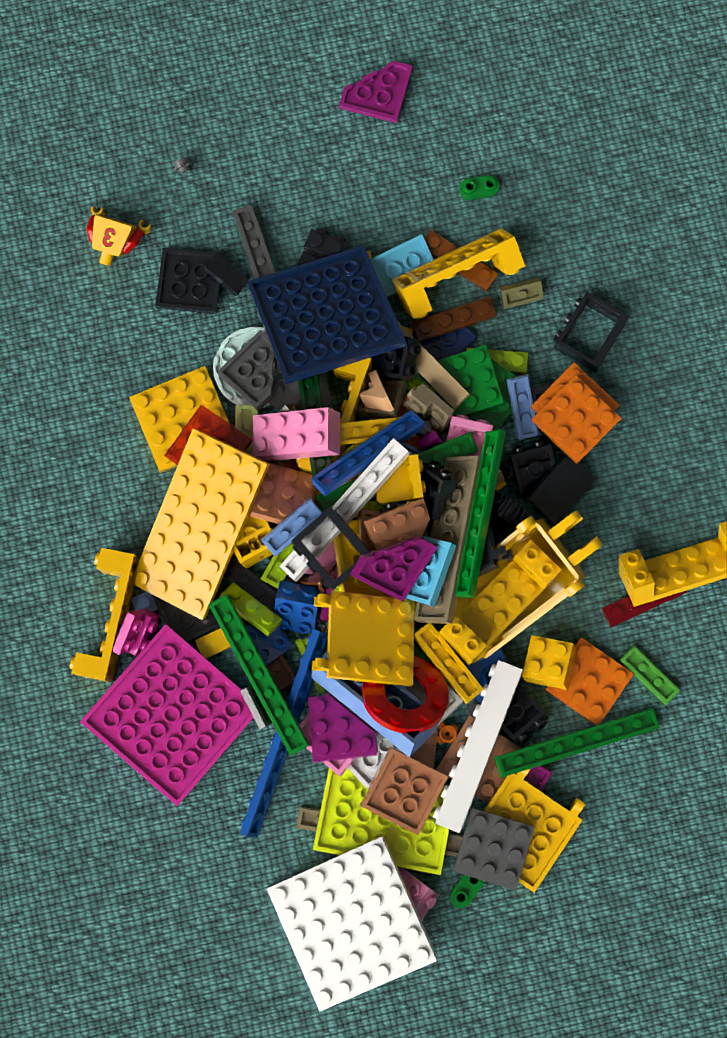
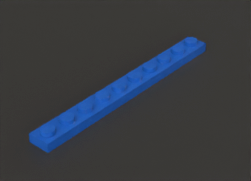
(277, 754)

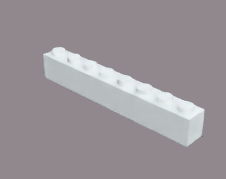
(479, 746)

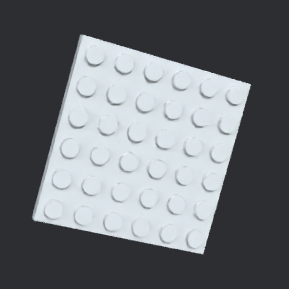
(352, 924)

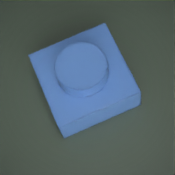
(144, 600)

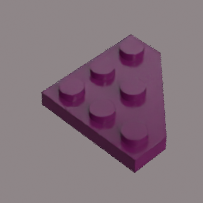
(379, 92)
(396, 566)
(337, 732)

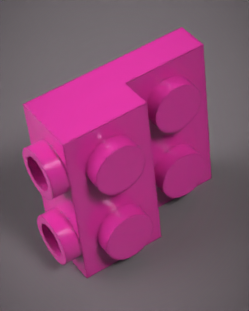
(136, 631)

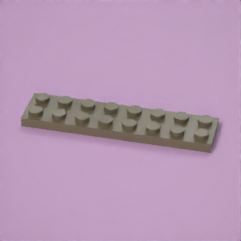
(453, 529)

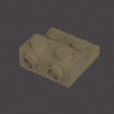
(429, 407)

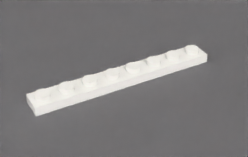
(348, 506)

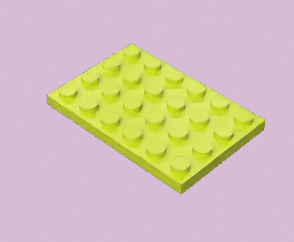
(347, 825)

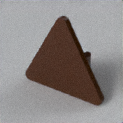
(314, 578)

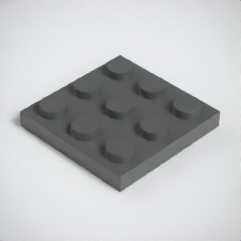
(493, 848)

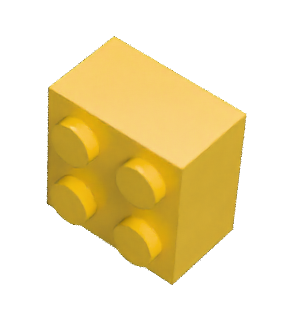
(549, 662)

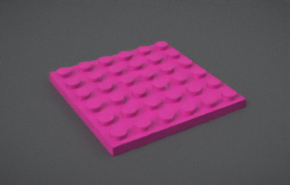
(170, 715)

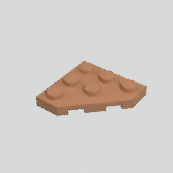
(397, 524)

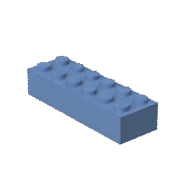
(350, 695)

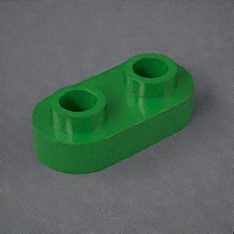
(480, 188)
(467, 888)

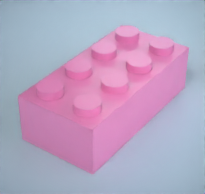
(296, 434)

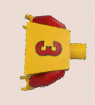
(113, 236)

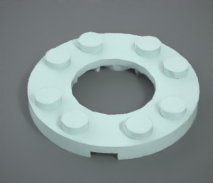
(227, 350)

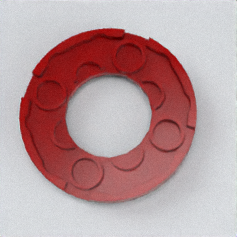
(405, 720)

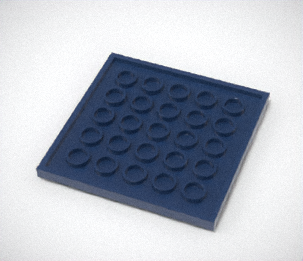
(326, 314)

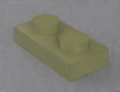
(521, 293)

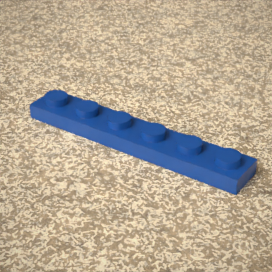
(365, 453)

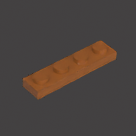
(478, 275)

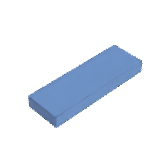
(521, 401)
(291, 526)

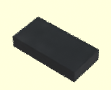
(226, 274)

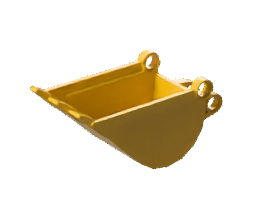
(564, 585)

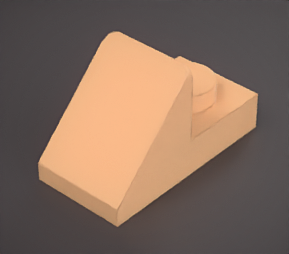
(376, 396)

